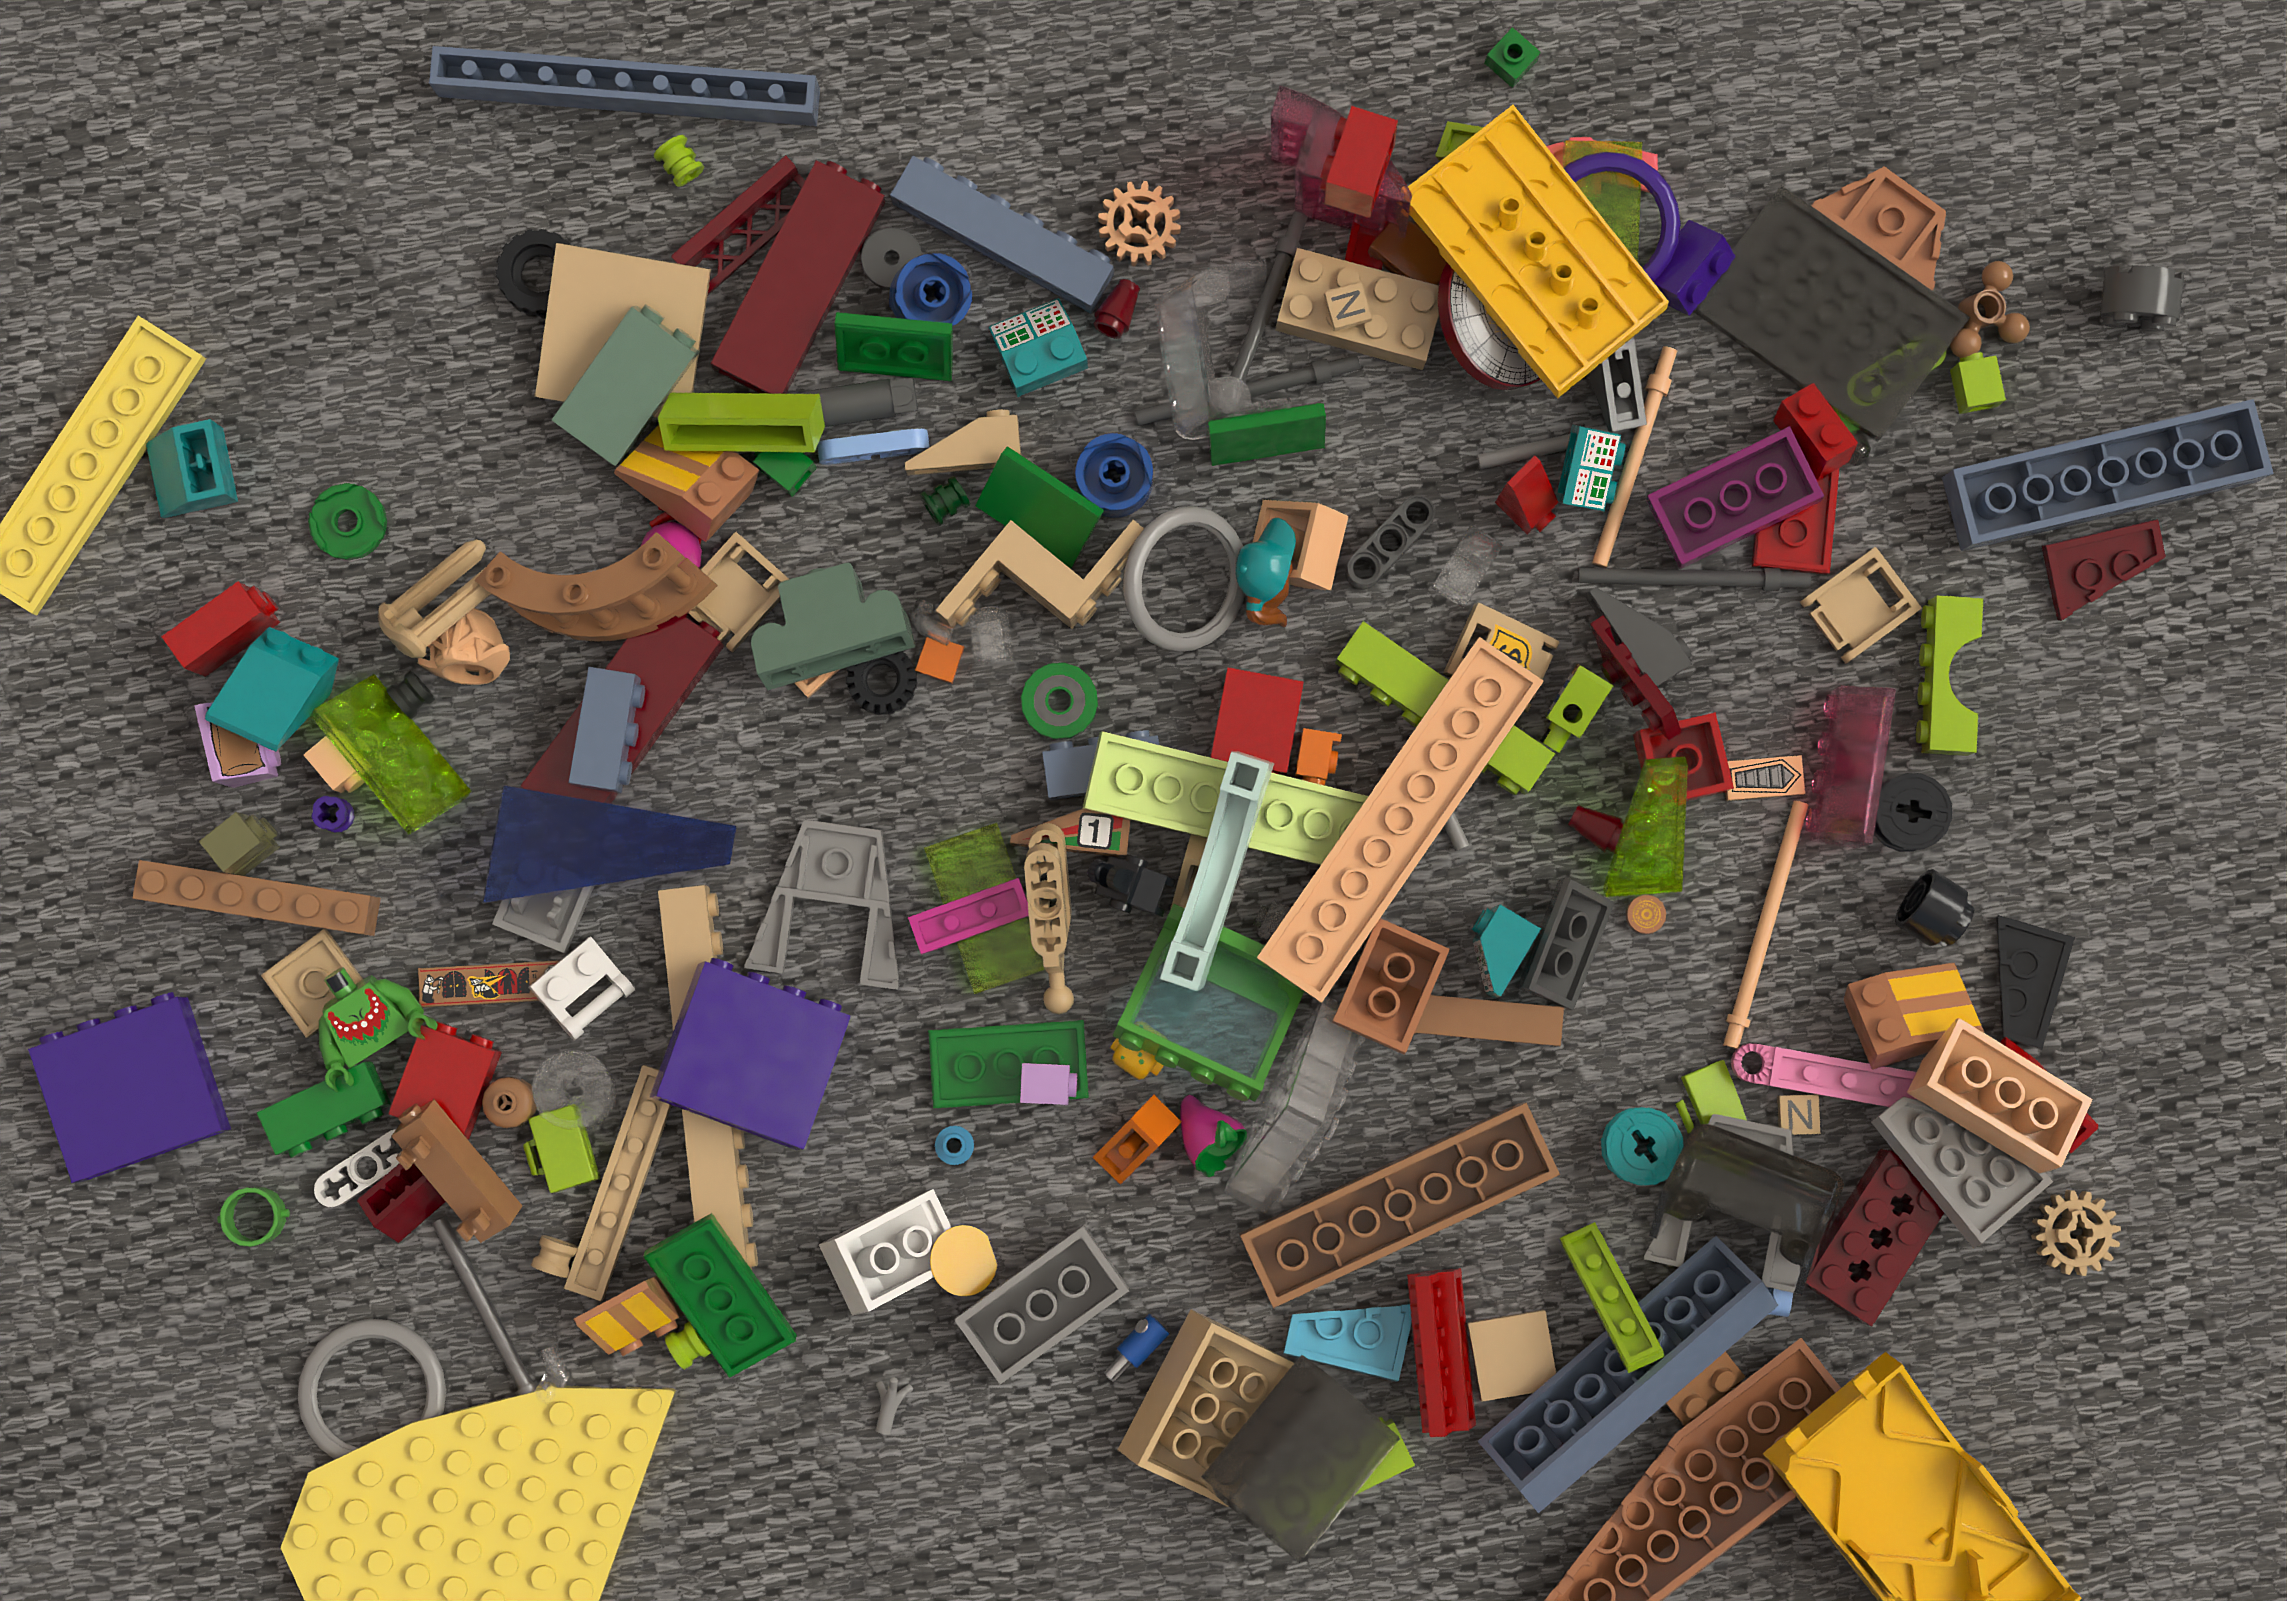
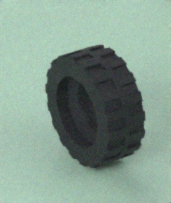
(511, 264)

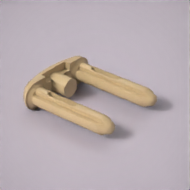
(401, 618)

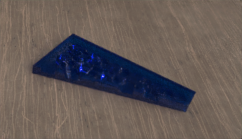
(574, 843)

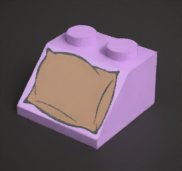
(233, 758)

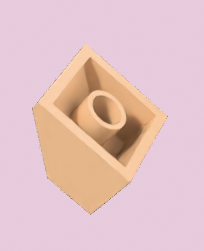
(1318, 539)

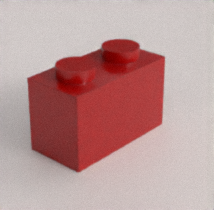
(1817, 429)

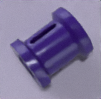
(344, 814)

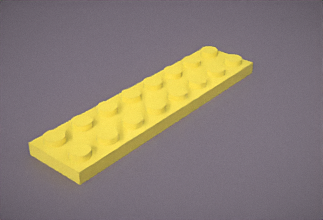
(91, 461)

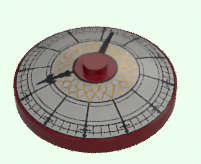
(1477, 339)

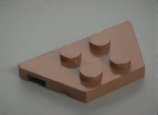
(1891, 221)

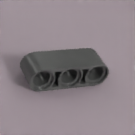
(1397, 525)

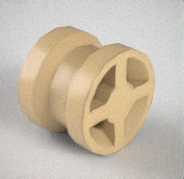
(554, 1256)

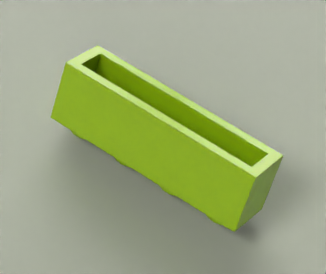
(741, 422)

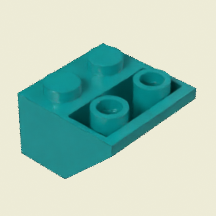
(191, 468)

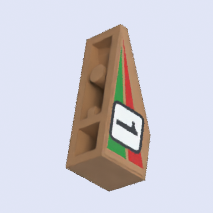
(1086, 833)

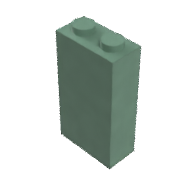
(626, 384)

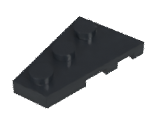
(2030, 978)

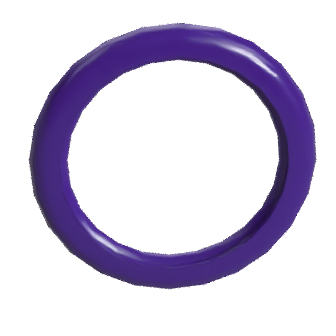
(1656, 186)

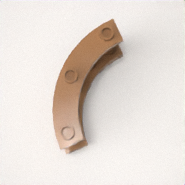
(607, 602)

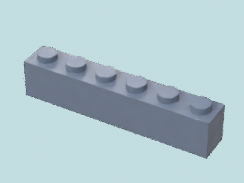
(1003, 234)

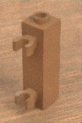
(455, 1171)

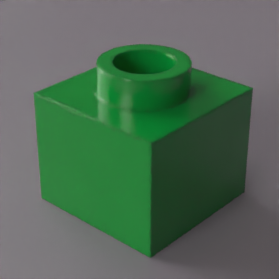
(1508, 68)

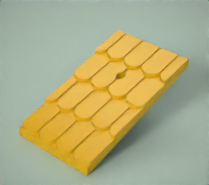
(1534, 251)

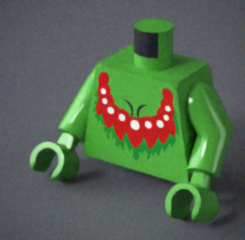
(364, 1020)

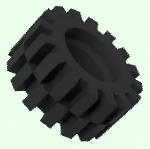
(888, 702)

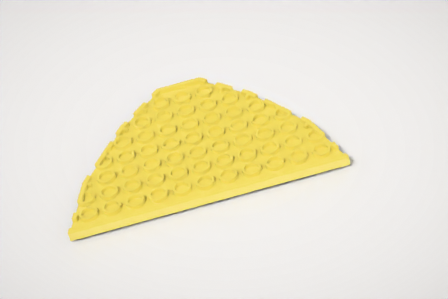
(480, 1502)

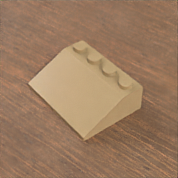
(1200, 1401)

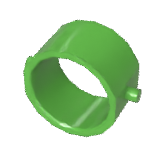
(227, 1212)

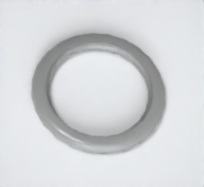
(1134, 570)
(345, 1335)

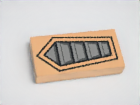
(1766, 778)

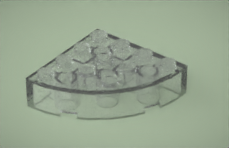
(1296, 1110)

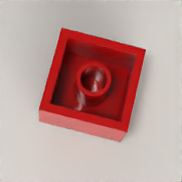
(1360, 161)
(1702, 748)

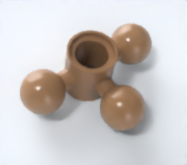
(2011, 327)

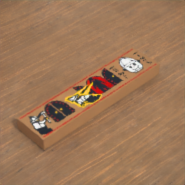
(479, 983)

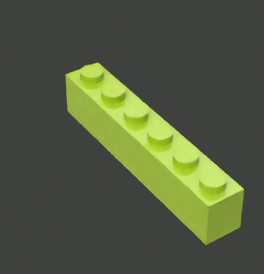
(1414, 686)

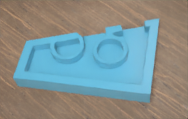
(1353, 1340)

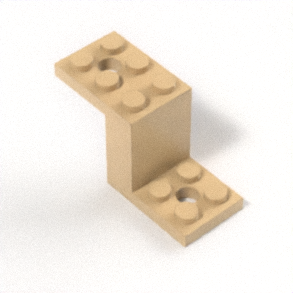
(1039, 575)

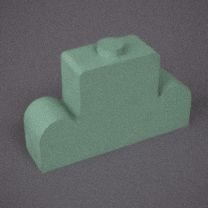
(828, 627)

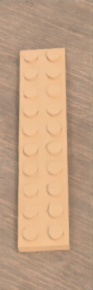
(1400, 820)

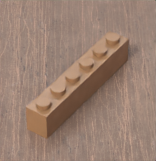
(256, 898)

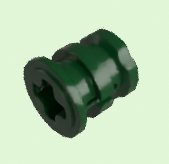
(945, 500)

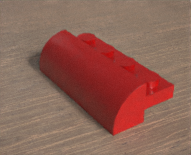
(1441, 1351)

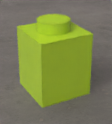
(1977, 383)

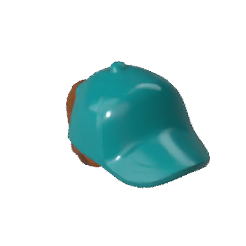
(1265, 571)

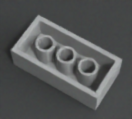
(1041, 1304)

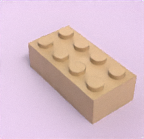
(1400, 307)

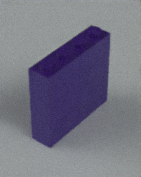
(751, 1054)
(129, 1087)

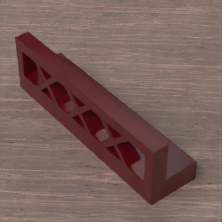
(737, 214)

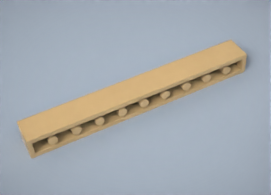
(710, 1146)

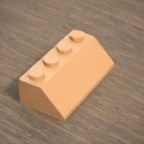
(2000, 1097)

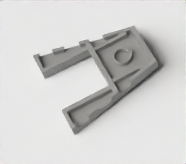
(839, 867)
(1674, 1236)

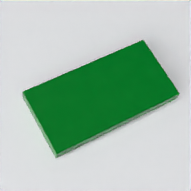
(986, 1062)
(720, 1295)

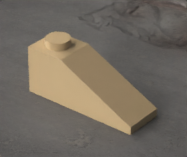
(971, 447)

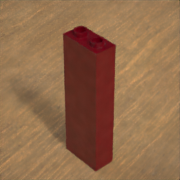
(799, 280)
(669, 666)

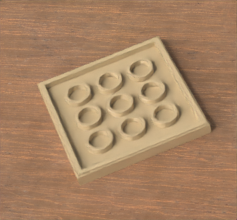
(591, 297)

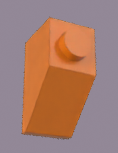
(1137, 1139)

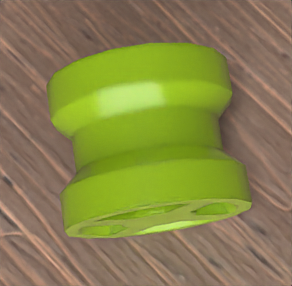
(686, 1346)

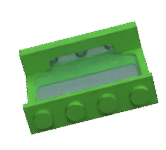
(1223, 1030)

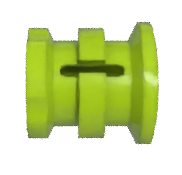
(679, 160)

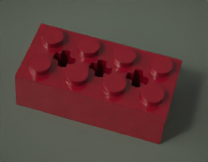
(1849, 1239)

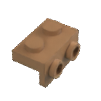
(1705, 1389)

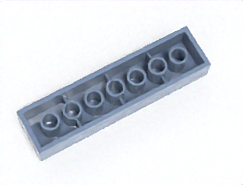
(2107, 475)
(1595, 1399)

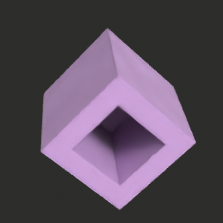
(1047, 1084)

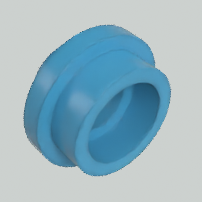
(966, 1141)

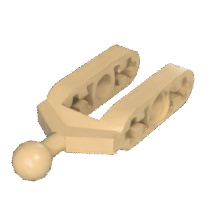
(1054, 934)

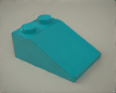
(274, 689)

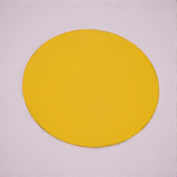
(963, 1261)

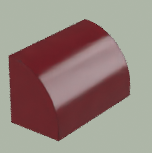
(400, 1202)

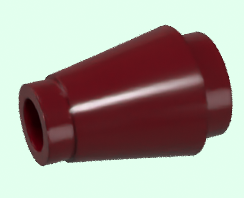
(1116, 311)
(1597, 827)

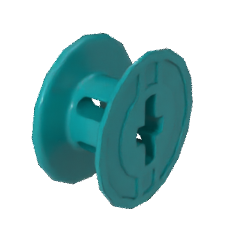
(1619, 1145)

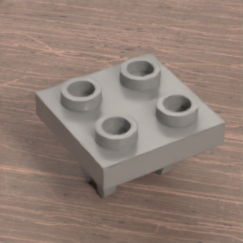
(545, 917)

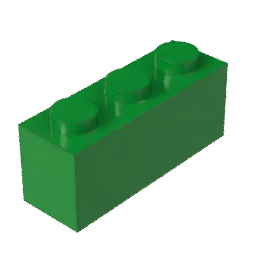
(324, 1112)

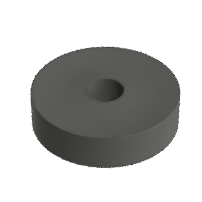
(879, 246)

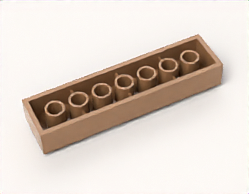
(1399, 1204)

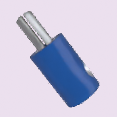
(1137, 1346)

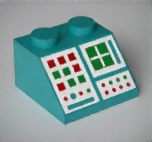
(1039, 347)
(1589, 468)
(1501, 946)

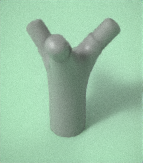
(890, 1401)

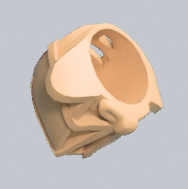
(468, 646)

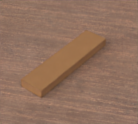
(1492, 1020)

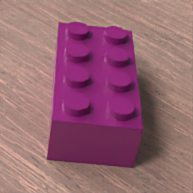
(1735, 498)

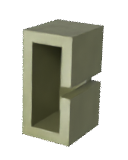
(240, 843)

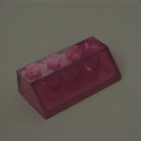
(1851, 766)

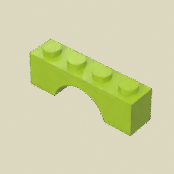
(1946, 723)

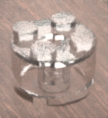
(568, 1069)

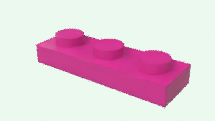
(969, 916)

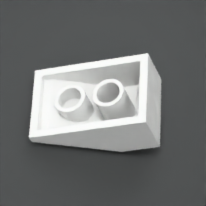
(886, 1252)

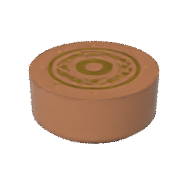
(1645, 914)

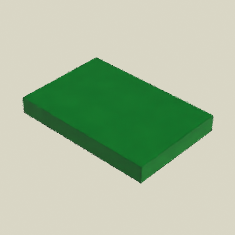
(894, 346)
(1267, 434)
(1039, 506)

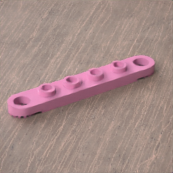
(1824, 1075)

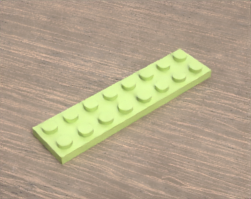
(1183, 790)

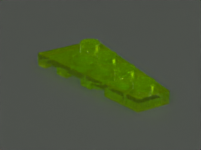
(1653, 834)

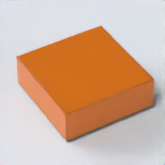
(940, 660)

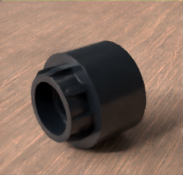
(1935, 910)

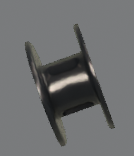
(1925, 797)

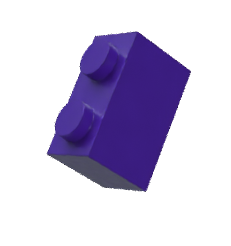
(1695, 267)

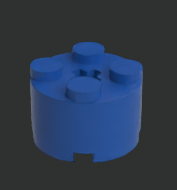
(928, 270)
(1124, 456)

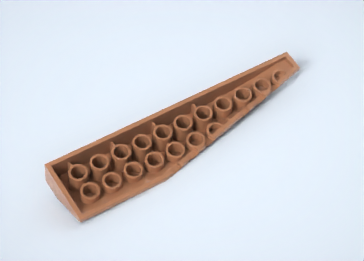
(1702, 1488)

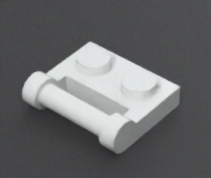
(572, 978)

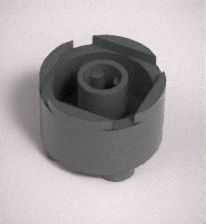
(2143, 296)

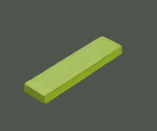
(1612, 1297)

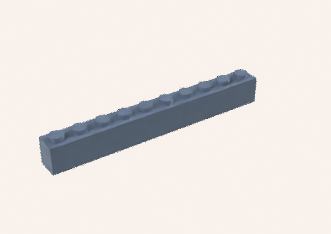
(624, 86)

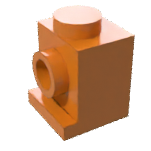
(1316, 755)

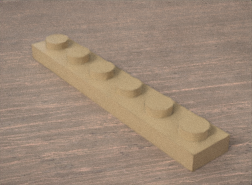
(619, 1190)

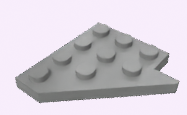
(1960, 1171)

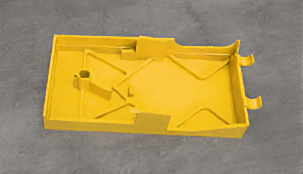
(1908, 1499)

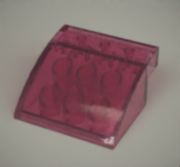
(1303, 138)

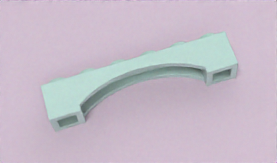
(1218, 871)

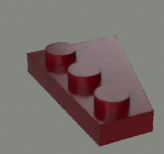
(2094, 563)
(1635, 688)

